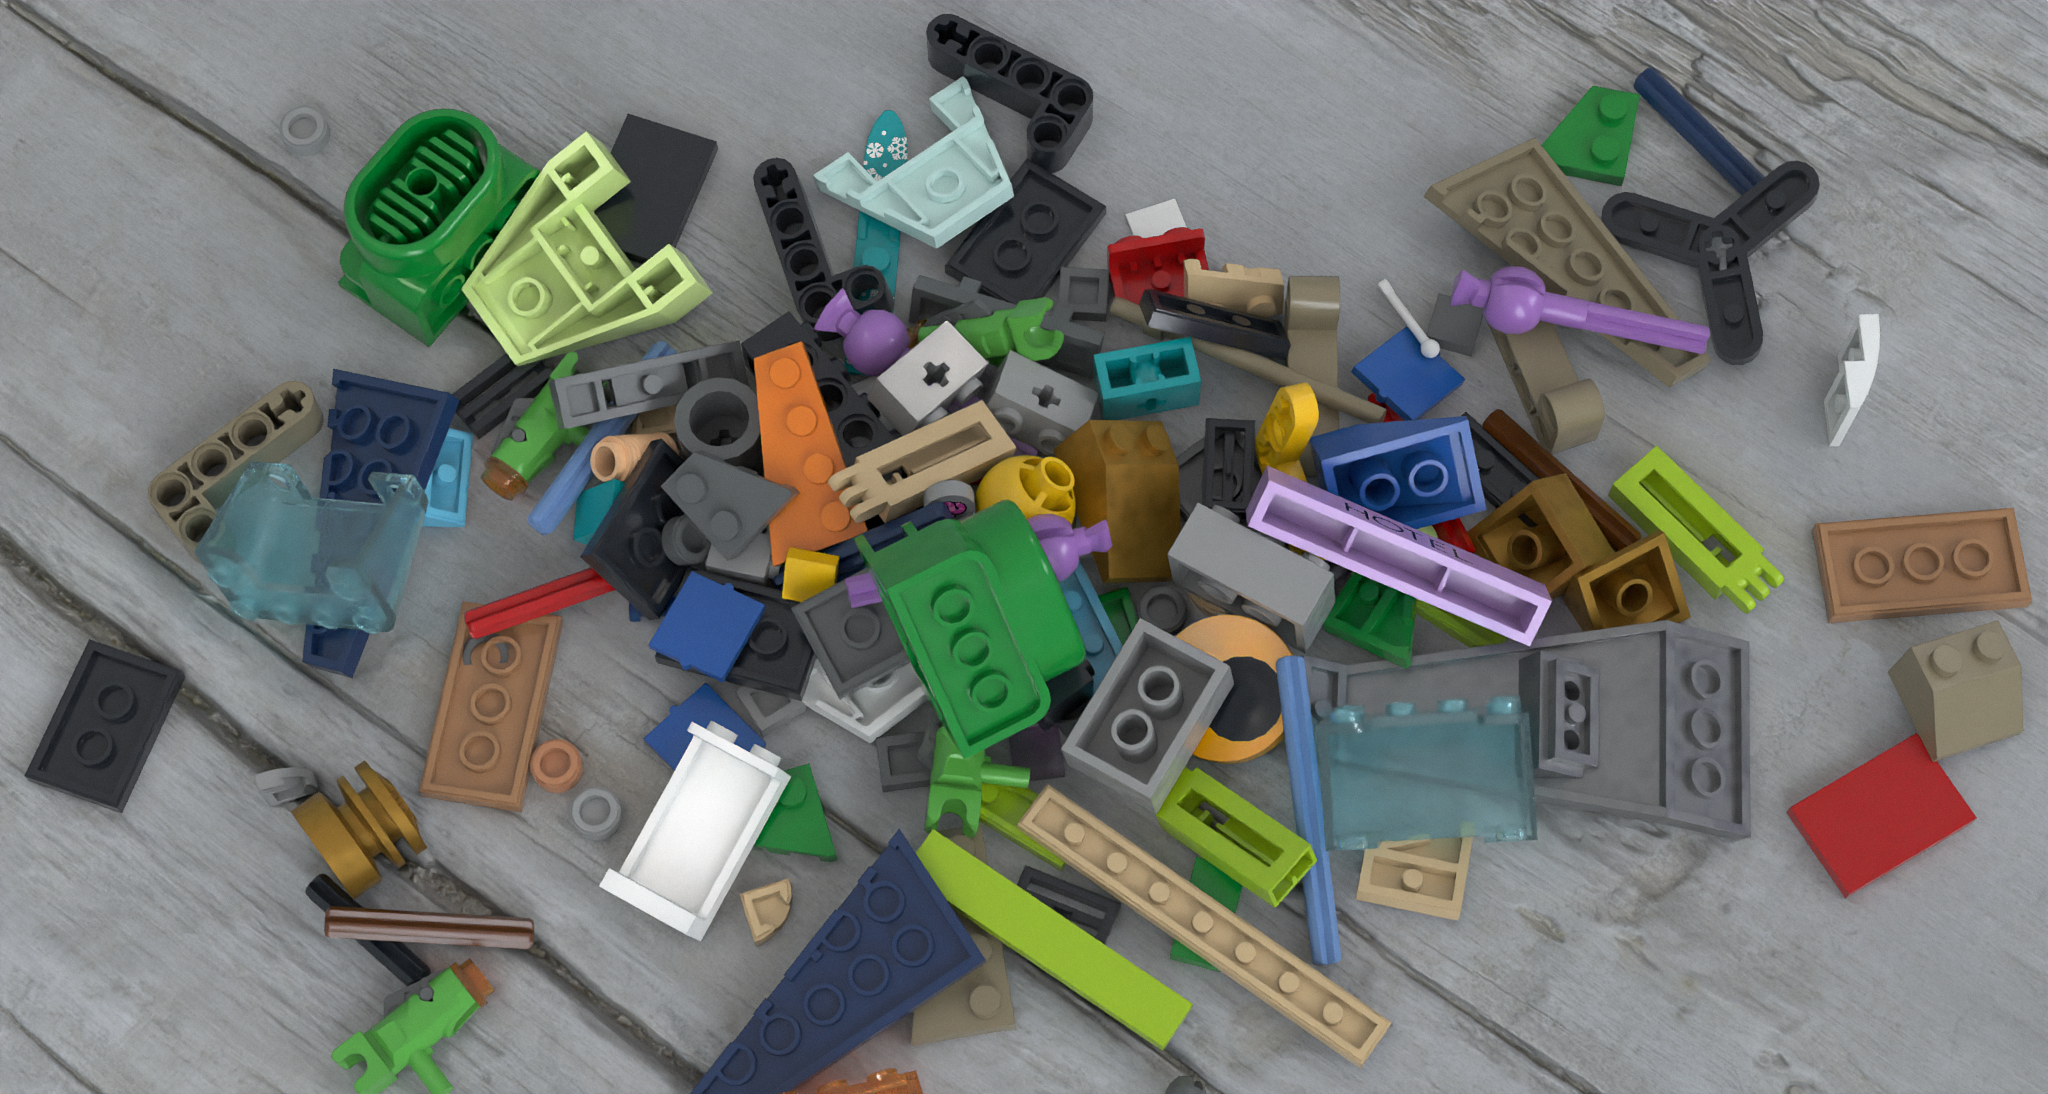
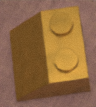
(1552, 551)

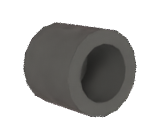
(718, 411)

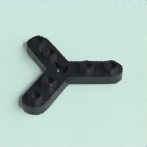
(1745, 224)

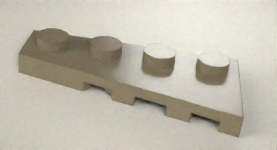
(982, 998)

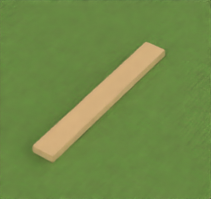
(1204, 926)

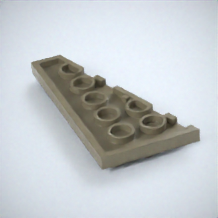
(1540, 222)

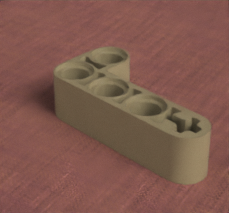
(1311, 327)
(1557, 404)
(230, 448)

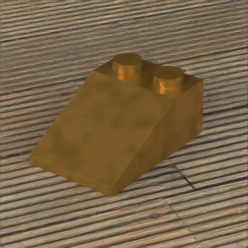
(1131, 481)

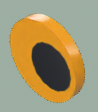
(1251, 713)

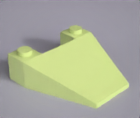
(559, 275)

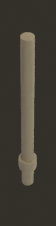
(1259, 366)

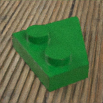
(1595, 136)
(1374, 619)
(798, 820)

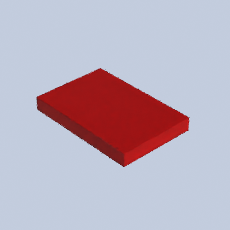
(1881, 815)

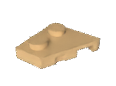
(1237, 288)
(1417, 875)

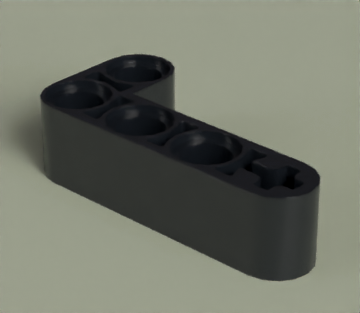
(959, 49)
(807, 248)

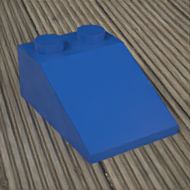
(1403, 469)

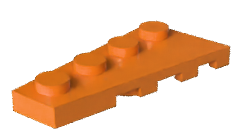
(800, 452)

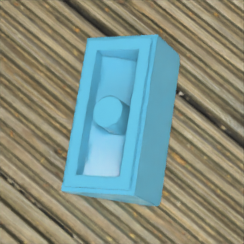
(450, 482)

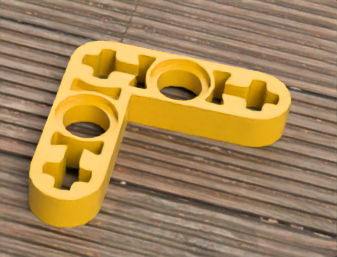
(1287, 432)

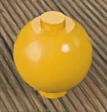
(1032, 484)

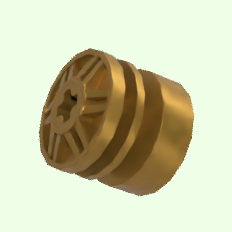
(360, 828)

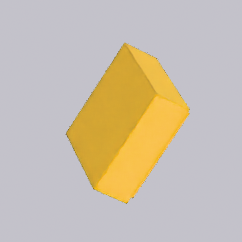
(808, 573)

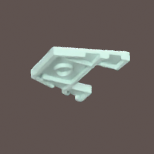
(937, 189)

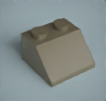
(1962, 690)

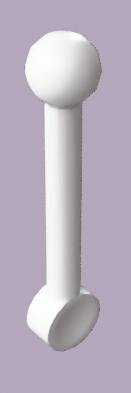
(1429, 347)

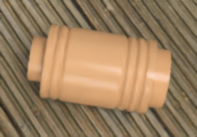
(619, 454)

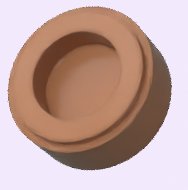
(556, 766)

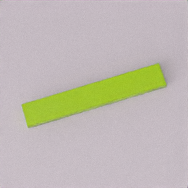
(1053, 942)

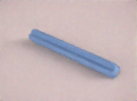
(578, 470)

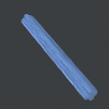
(1308, 807)

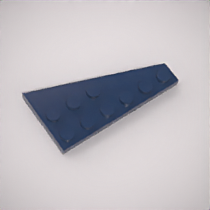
(375, 429)
(859, 974)

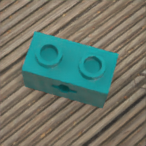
(1147, 379)

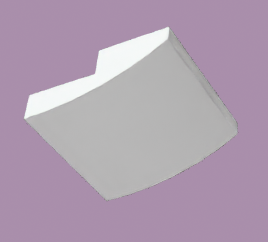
(1856, 373)

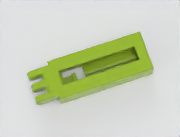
(1668, 500)
(1248, 845)

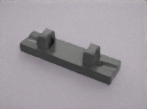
(1079, 341)
(642, 384)

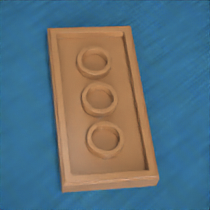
(1921, 565)
(491, 715)

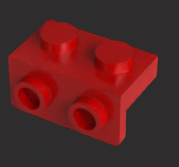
(1153, 262)

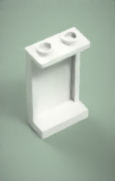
(700, 831)

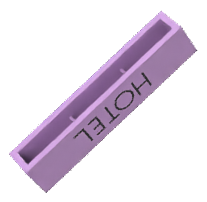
(1398, 556)

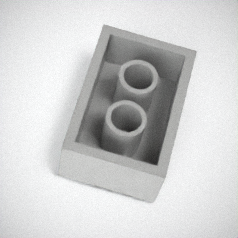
(1252, 575)
(1148, 715)

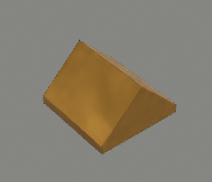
(1628, 588)

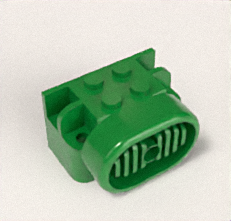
(428, 217)
(978, 620)

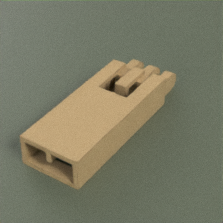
(949, 449)

